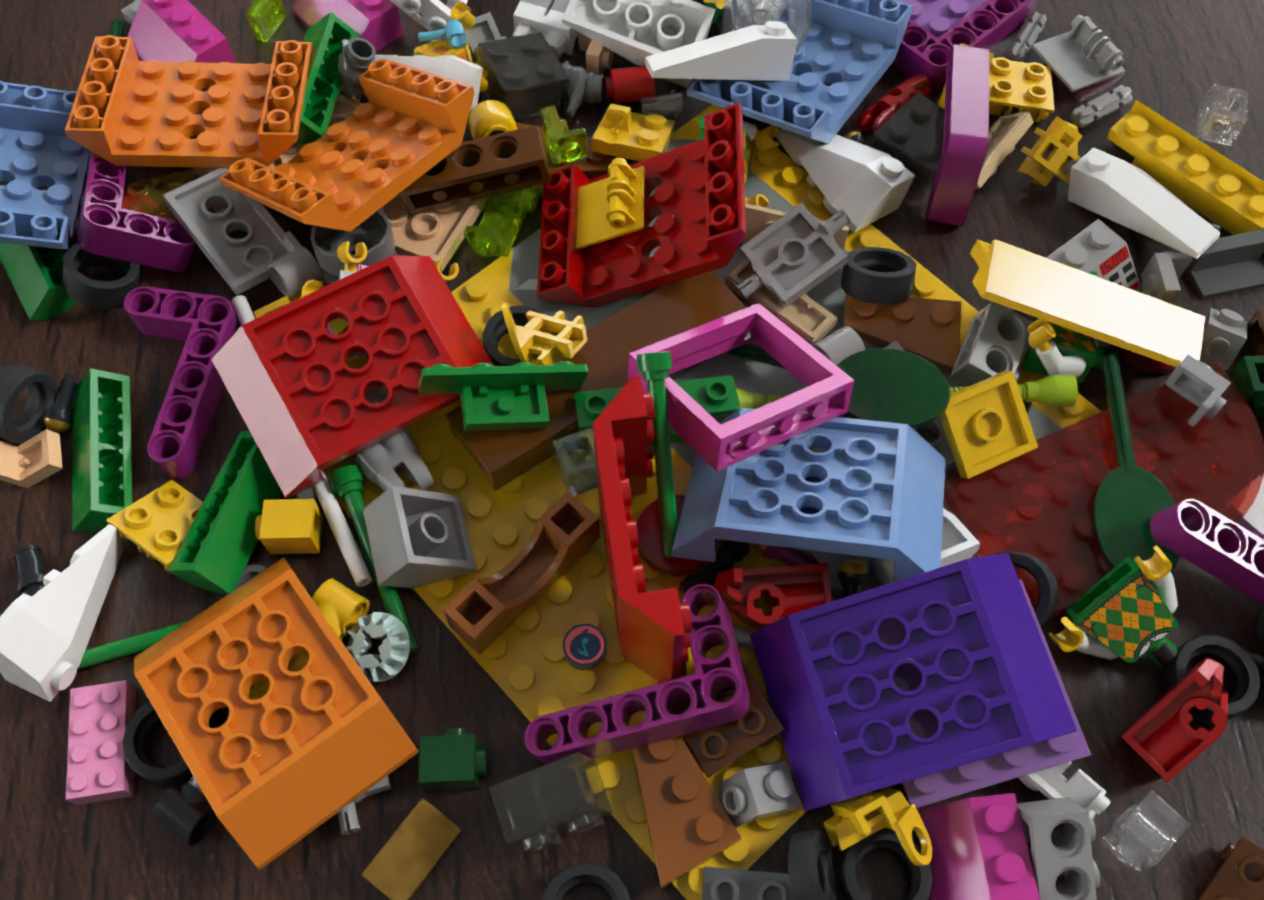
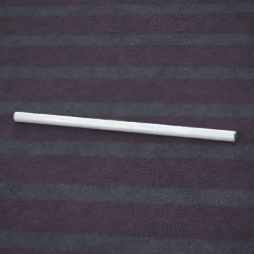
(324, 492)

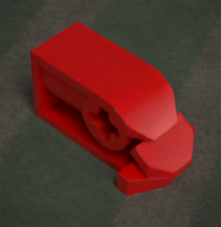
(786, 587)
(1165, 730)

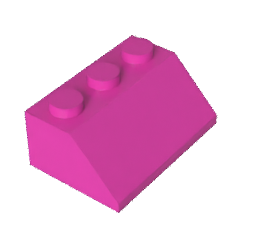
(372, 19)
(177, 34)
(979, 850)

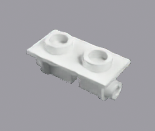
(1078, 787)

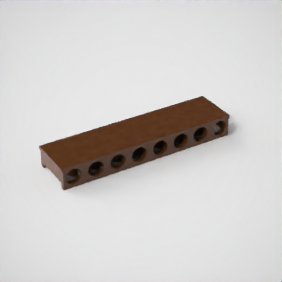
(658, 316)

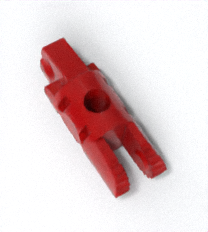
(892, 102)

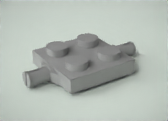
(794, 254)

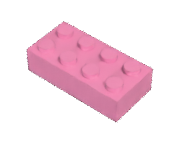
(95, 743)

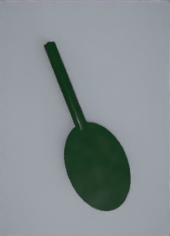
(886, 385)
(1128, 493)

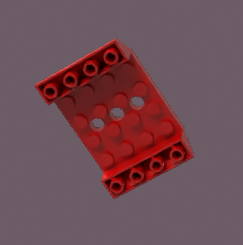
(697, 224)
(294, 376)
(653, 623)

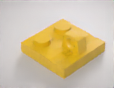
(632, 134)
(987, 425)

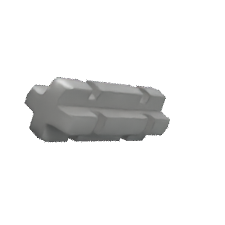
(1026, 37)
(1101, 106)

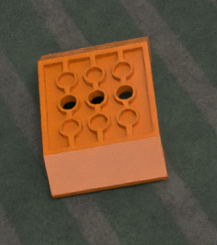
(147, 109)
(367, 157)
(297, 750)

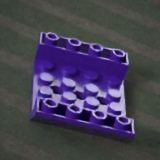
(977, 664)

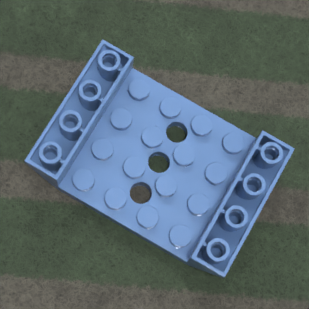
(846, 47)
(38, 155)
(874, 500)

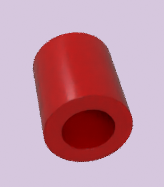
(629, 84)

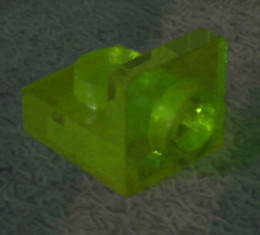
(265, 18)
(562, 143)
(518, 201)
(494, 234)

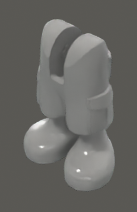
(391, 455)

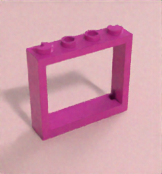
(733, 441)

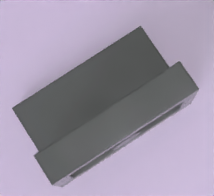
(1229, 266)

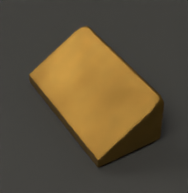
(412, 852)

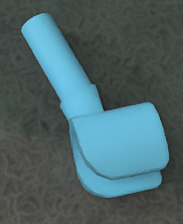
(453, 33)

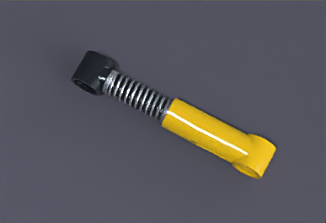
(184, 807)

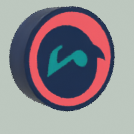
(584, 646)

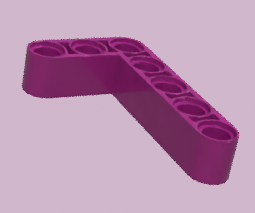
(982, 28)
(963, 136)
(124, 233)
(206, 326)
(1213, 545)
(658, 699)

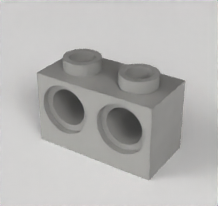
(992, 345)
(1067, 851)

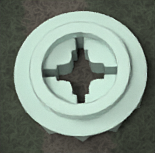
(393, 650)

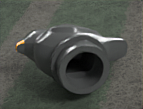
(353, 62)
(582, 88)

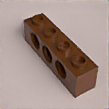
(481, 170)

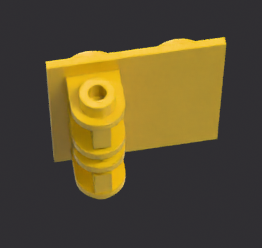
(1020, 86)
(611, 205)
(158, 521)

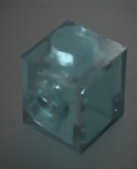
(577, 461)

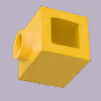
(290, 526)

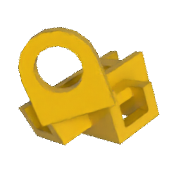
(1065, 141)
(544, 337)
(871, 812)

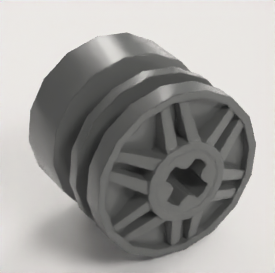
(374, 232)

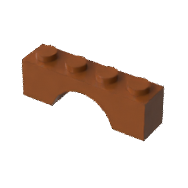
(494, 603)

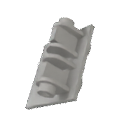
(1081, 55)

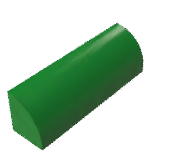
(323, 77)
(37, 279)
(100, 449)
(225, 525)

